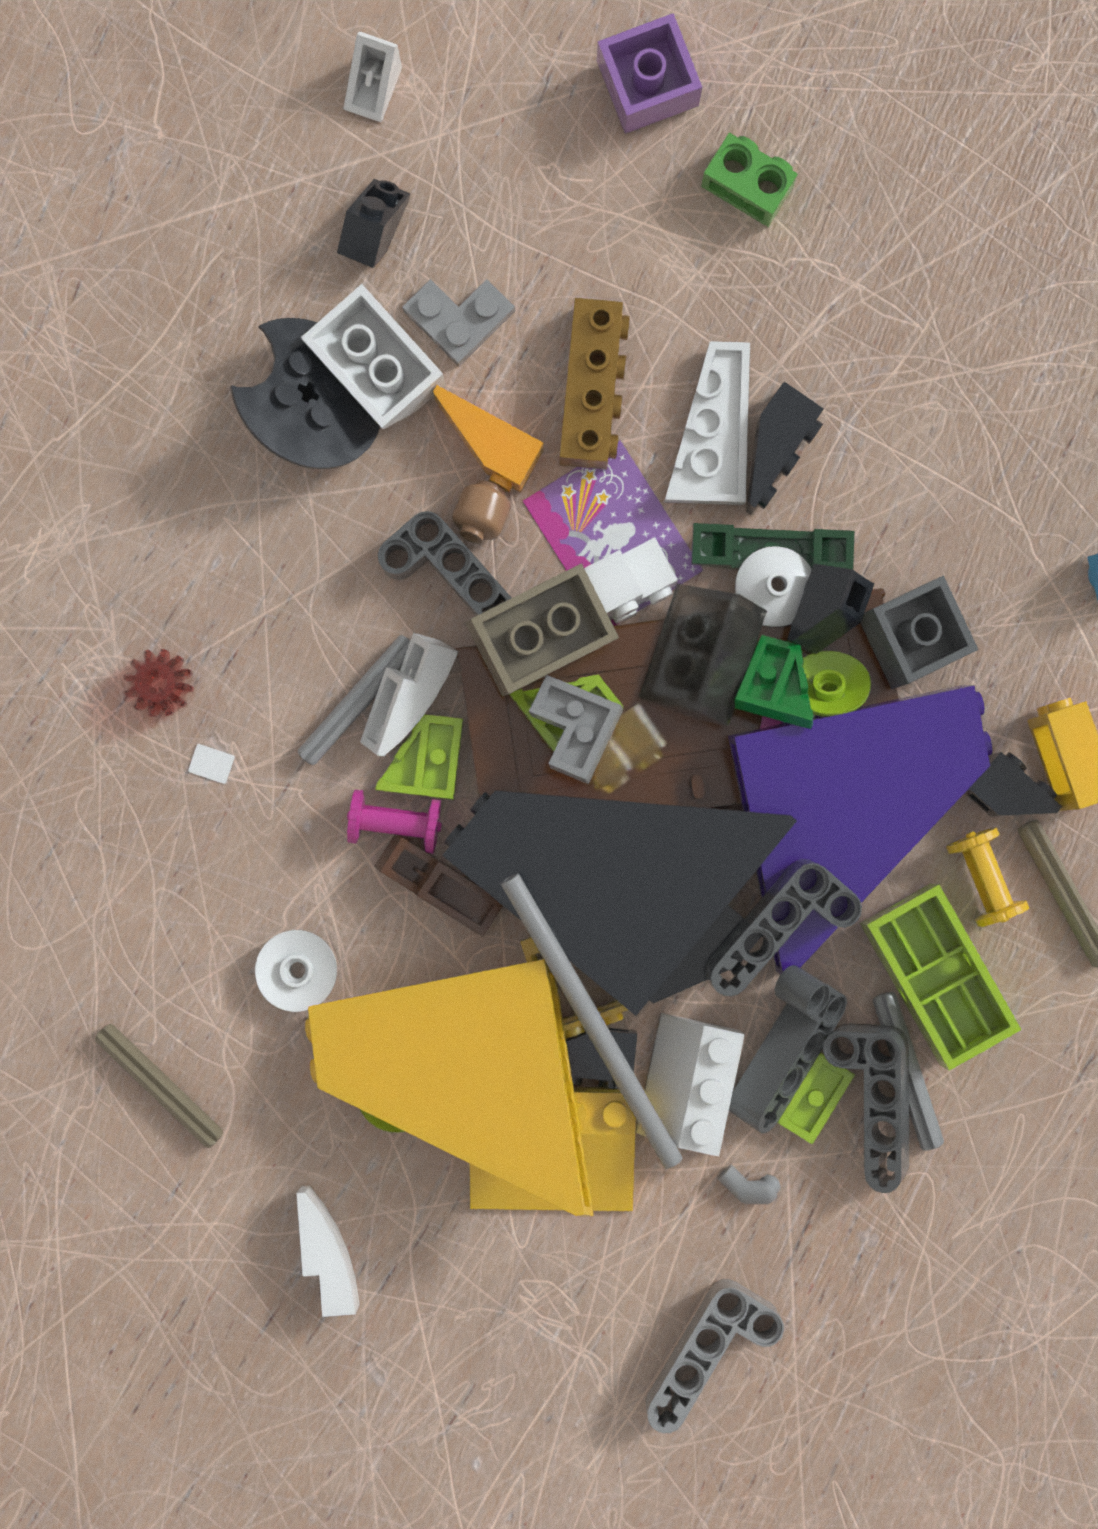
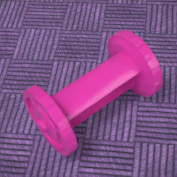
(393, 821)

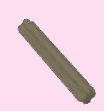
(1061, 887)
(159, 1085)

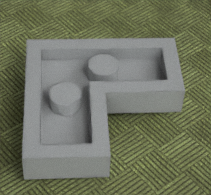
(462, 328)
(586, 725)

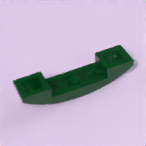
(729, 546)

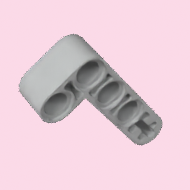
(706, 1358)

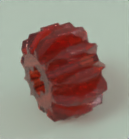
(169, 671)

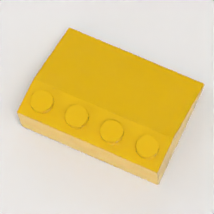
(609, 1156)

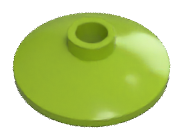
(839, 674)

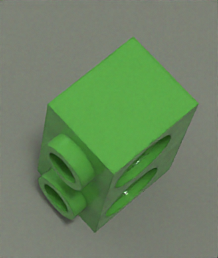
(742, 188)

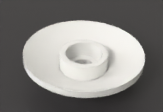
(755, 580)
(275, 975)

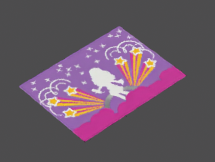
(606, 511)

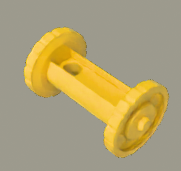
(987, 877)

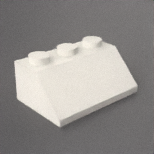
(374, 358)
(693, 1080)

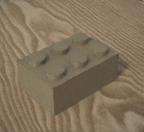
(541, 630)

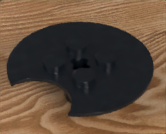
(302, 406)

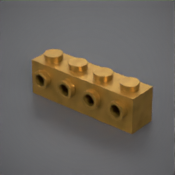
(591, 383)

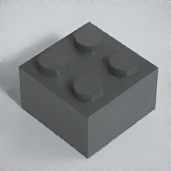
(918, 633)

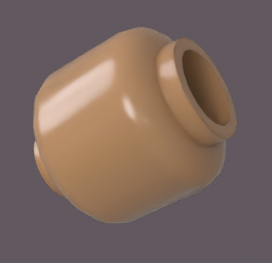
(481, 511)

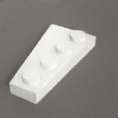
(714, 442)

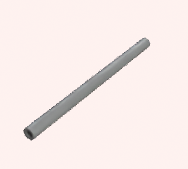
(591, 1020)

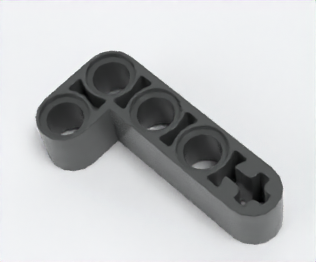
(435, 553)
(777, 932)
(788, 1049)
(876, 1105)

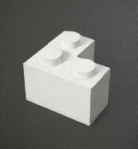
(631, 579)

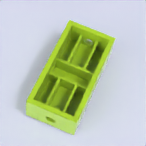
(940, 976)

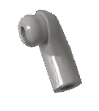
(750, 1192)

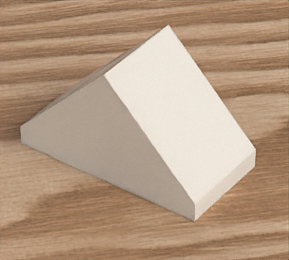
(372, 76)

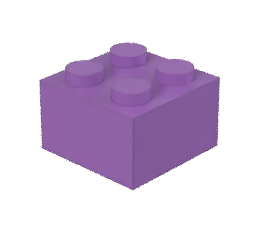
(649, 73)

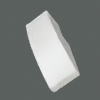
(407, 693)
(326, 1255)

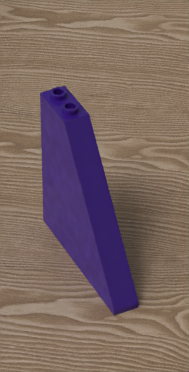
(860, 792)

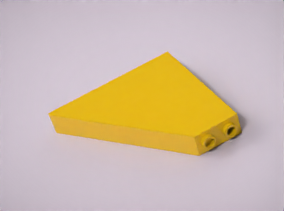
(467, 1069)

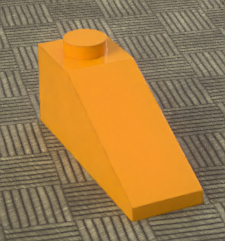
(497, 446)

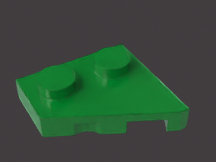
(776, 684)

